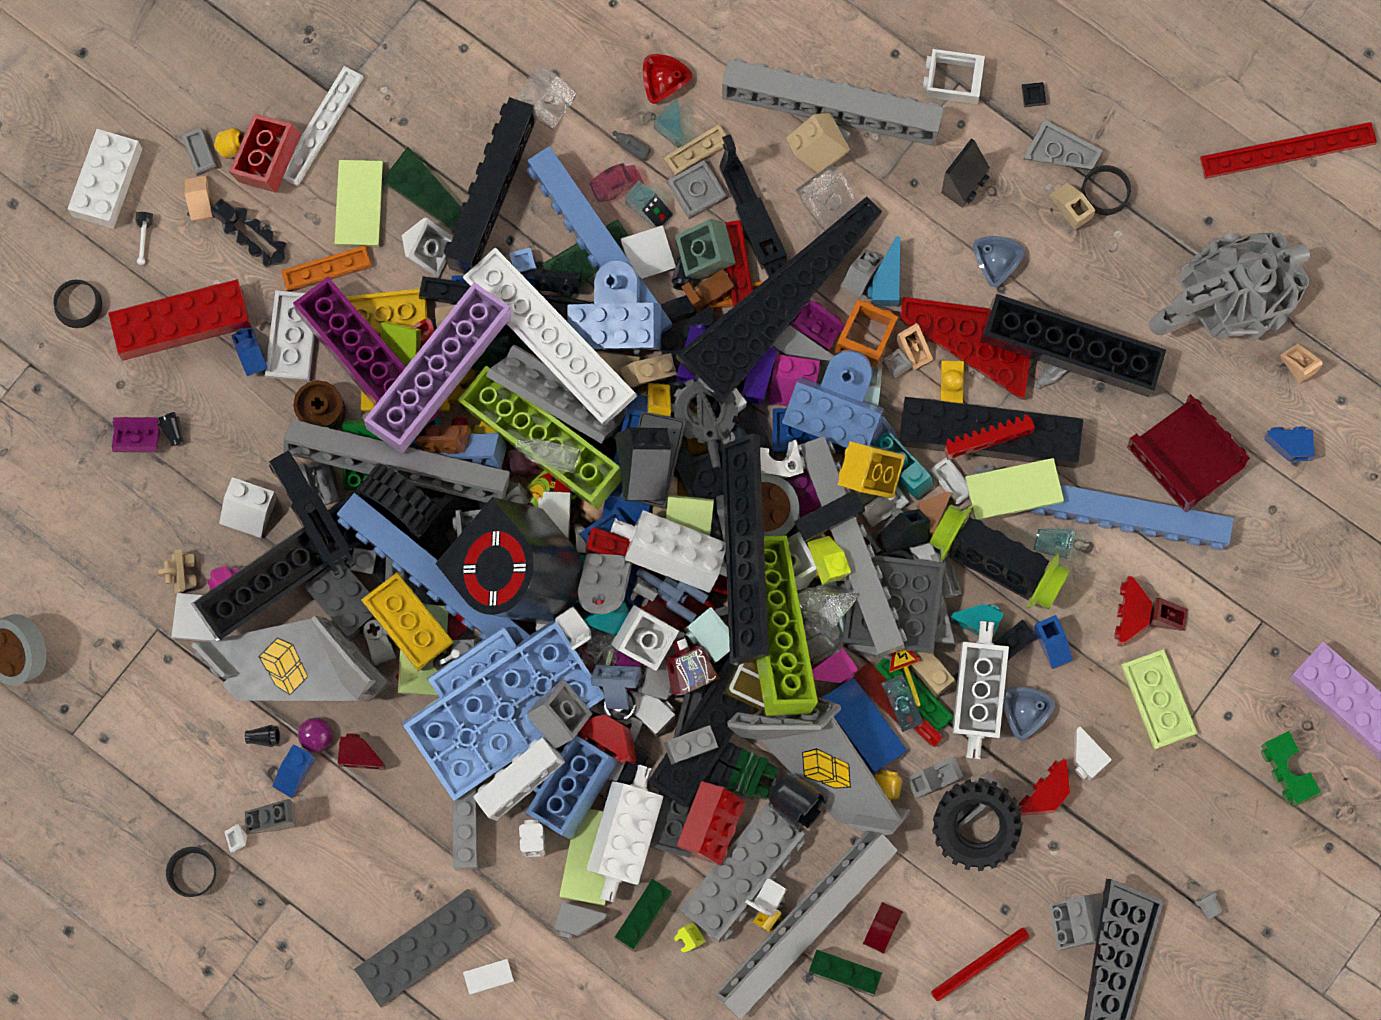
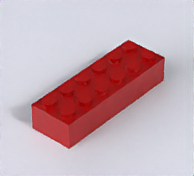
(179, 320)

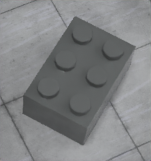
(341, 600)

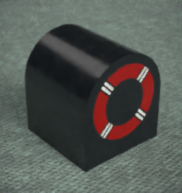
(514, 564)

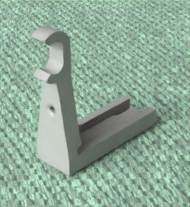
(636, 727)

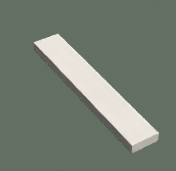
(322, 124)

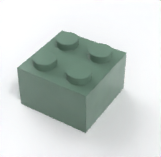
(705, 249)

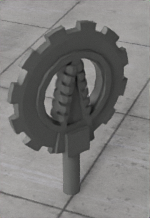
(708, 428)

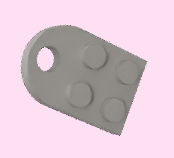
(604, 579)

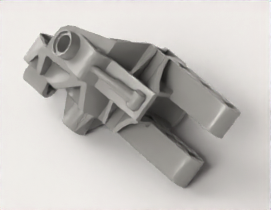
(1225, 297)

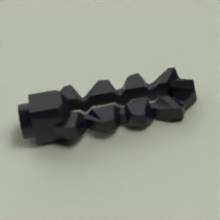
(229, 215)

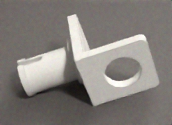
(574, 627)
(769, 898)

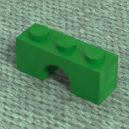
(1296, 788)

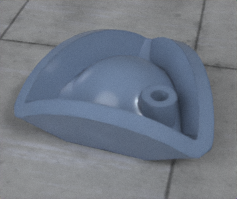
(997, 257)
(1026, 710)

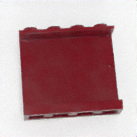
(1189, 454)

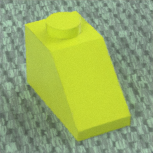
(829, 560)

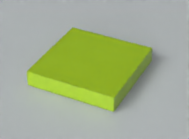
(401, 340)

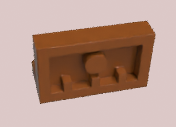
(444, 439)

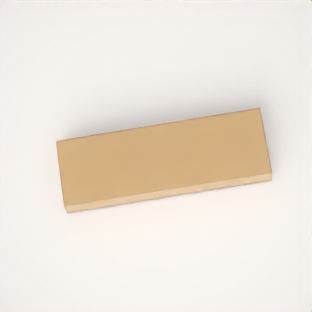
(696, 150)

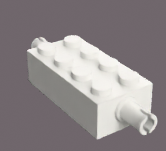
(673, 550)
(980, 690)
(625, 833)

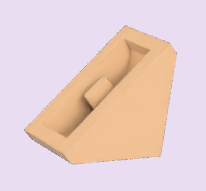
(198, 198)
(914, 346)
(1301, 362)

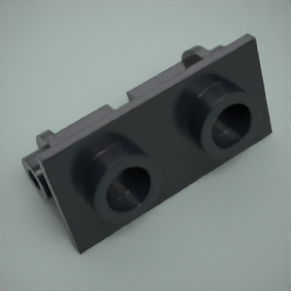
(549, 281)

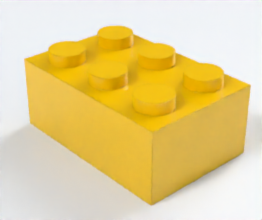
(871, 469)

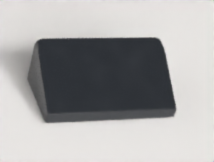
(678, 309)

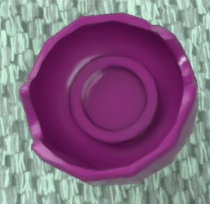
(315, 734)

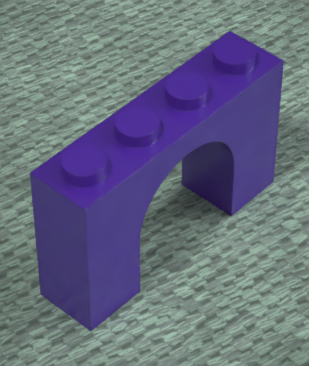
(756, 380)

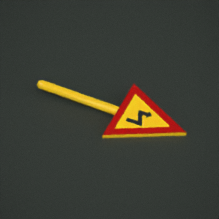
(903, 659)

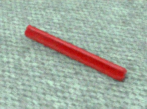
(979, 964)

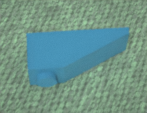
(886, 280)

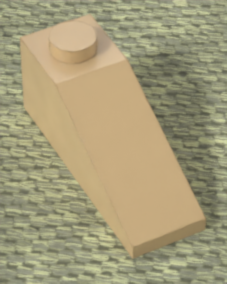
(932, 673)

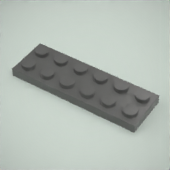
(424, 948)

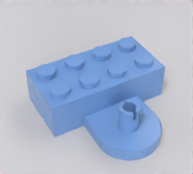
(617, 316)
(837, 404)
(572, 788)

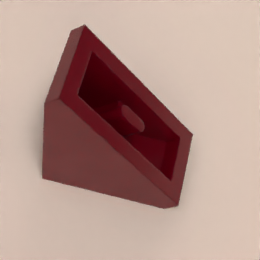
(1168, 615)
(882, 927)

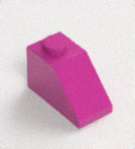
(834, 668)

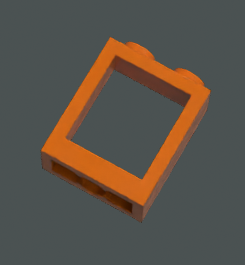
(870, 311)

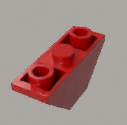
(1134, 611)
(610, 736)
(1049, 792)

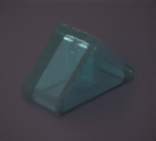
(669, 123)
(1053, 541)

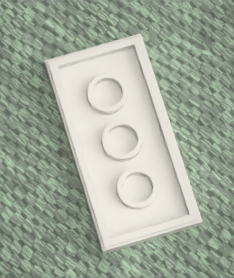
(289, 341)

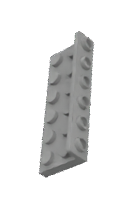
(539, 385)
(744, 870)

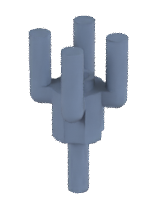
(674, 593)

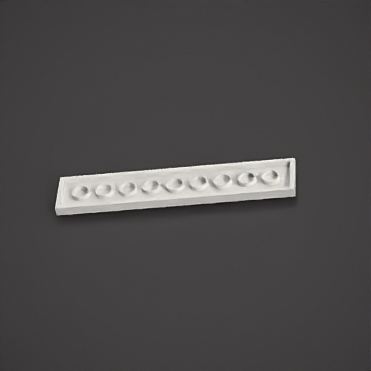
(553, 338)

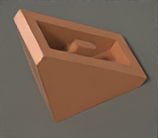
(933, 509)

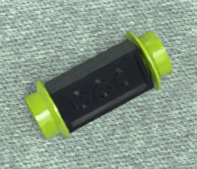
(999, 557)

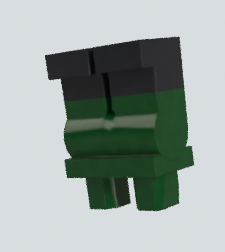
(749, 775)

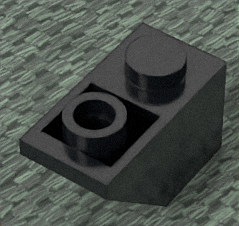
(905, 531)

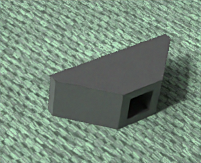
(271, 817)

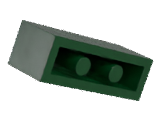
(643, 915)
(845, 973)

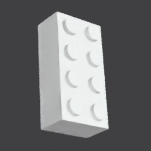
(105, 178)

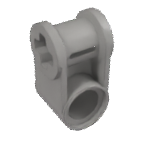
(380, 645)

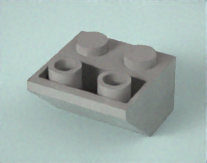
(1076, 921)

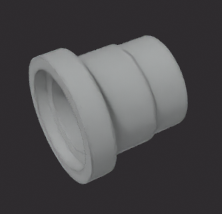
(1209, 904)

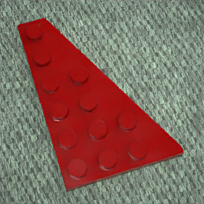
(958, 331)

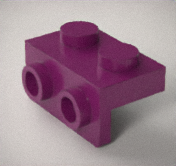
(818, 324)
(135, 434)

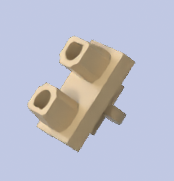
(179, 562)

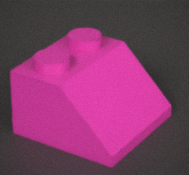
(786, 374)

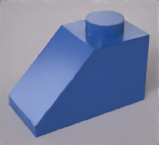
(293, 770)

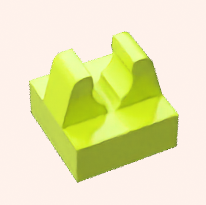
(691, 937)

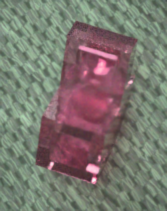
(614, 181)
(518, 465)

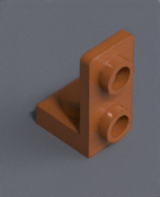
(708, 290)

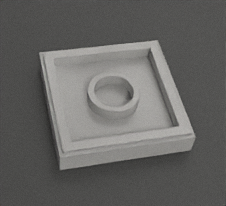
(696, 189)

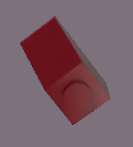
(356, 753)

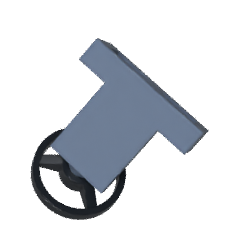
(614, 683)

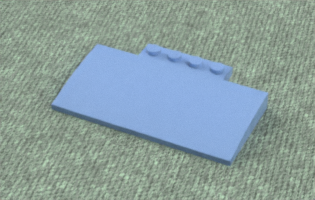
(485, 701)

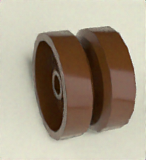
(319, 394)

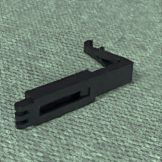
(751, 211)
(311, 513)

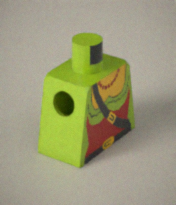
(547, 483)

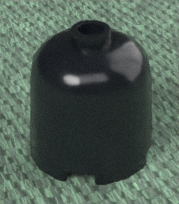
(796, 800)

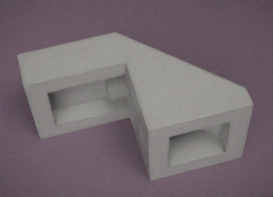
(935, 777)

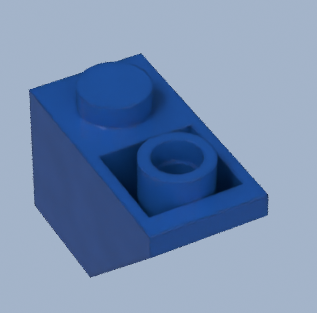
(249, 351)
(1292, 444)
(1053, 641)

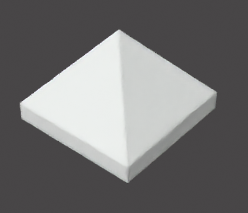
(235, 838)

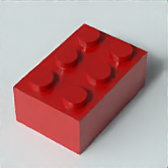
(265, 153)
(711, 823)

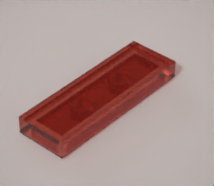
(870, 681)

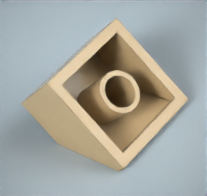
(818, 142)

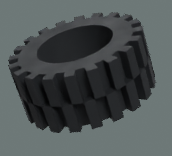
(398, 501)

